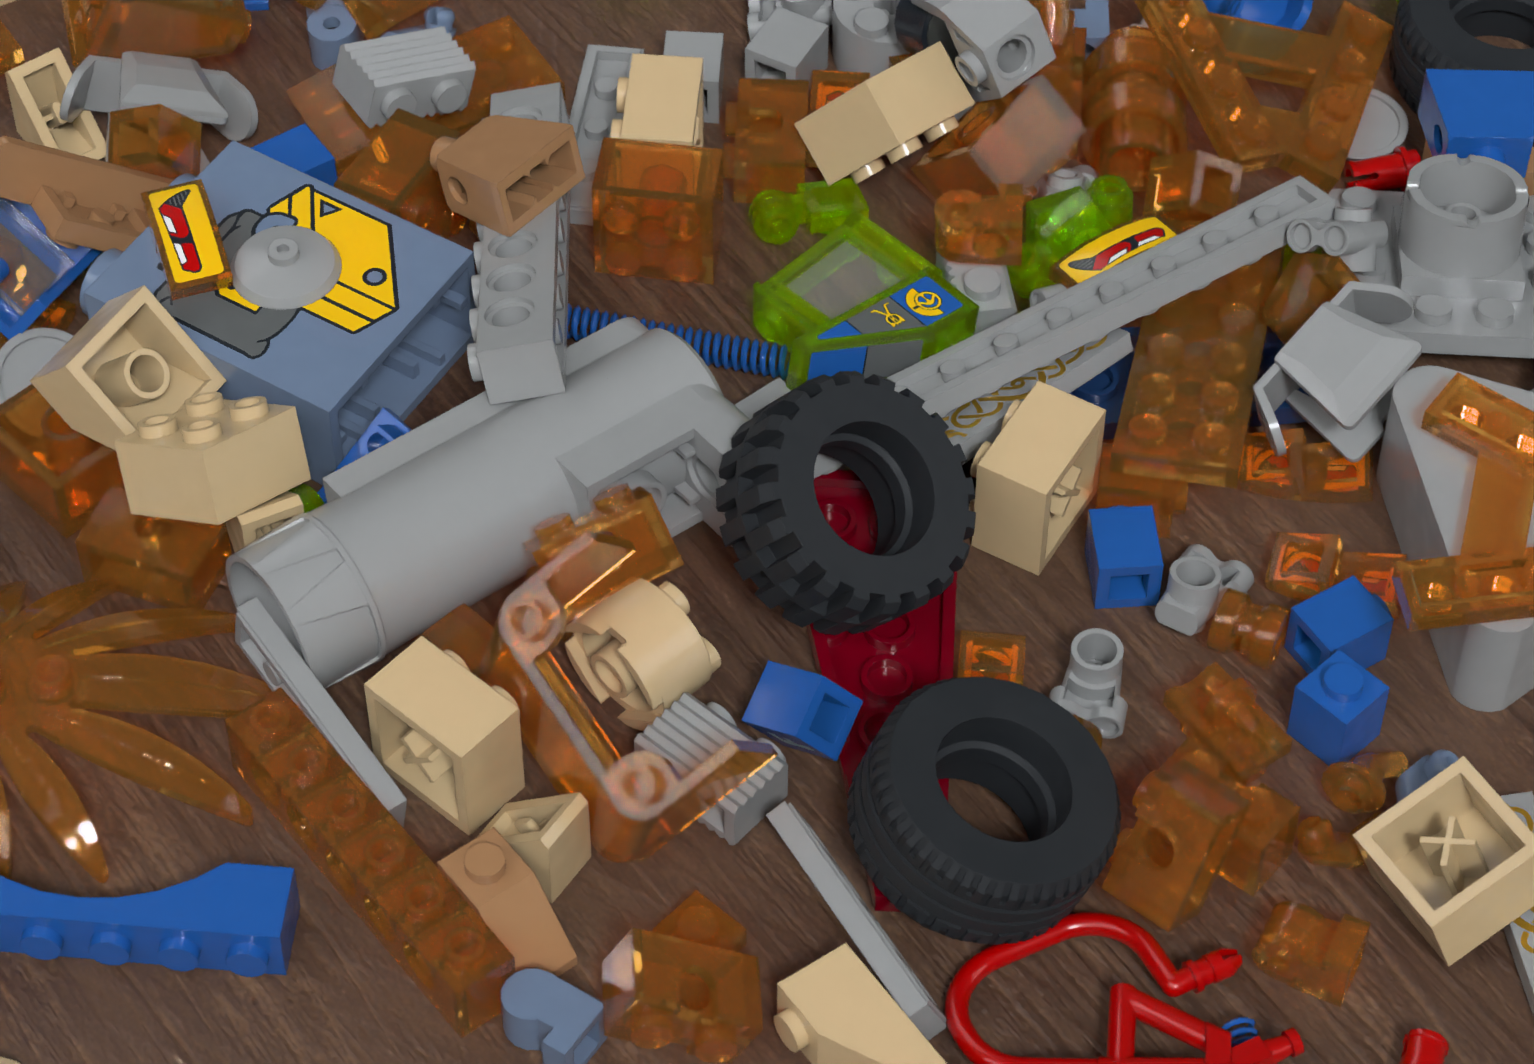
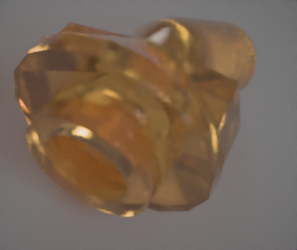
(1358, 783)

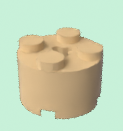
(641, 650)

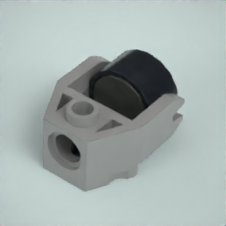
(988, 40)

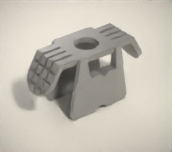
(167, 80)
(1344, 368)

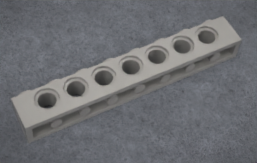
(523, 283)

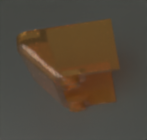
(633, 799)

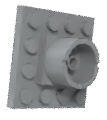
(1460, 252)

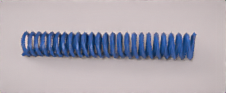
(742, 363)

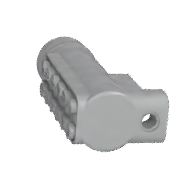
(453, 500)

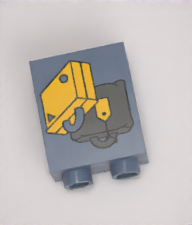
(362, 347)

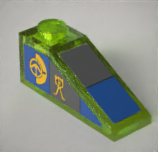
(886, 331)

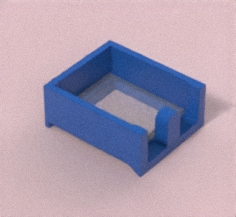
(32, 267)

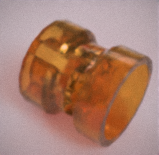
(1248, 628)

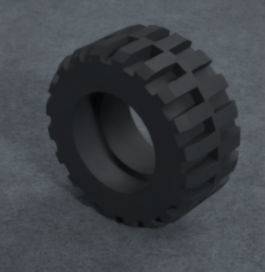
(909, 475)

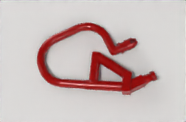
(1125, 1001)

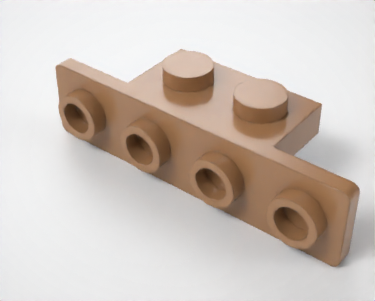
(77, 195)

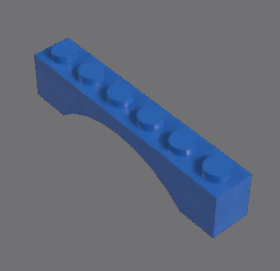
(222, 920)

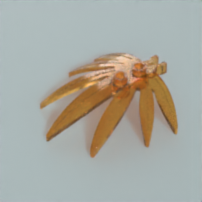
(59, 676)

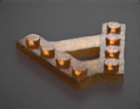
(1218, 51)
(1494, 568)

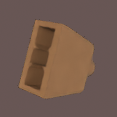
(507, 170)

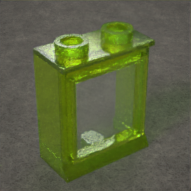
(832, 278)

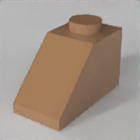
(510, 902)

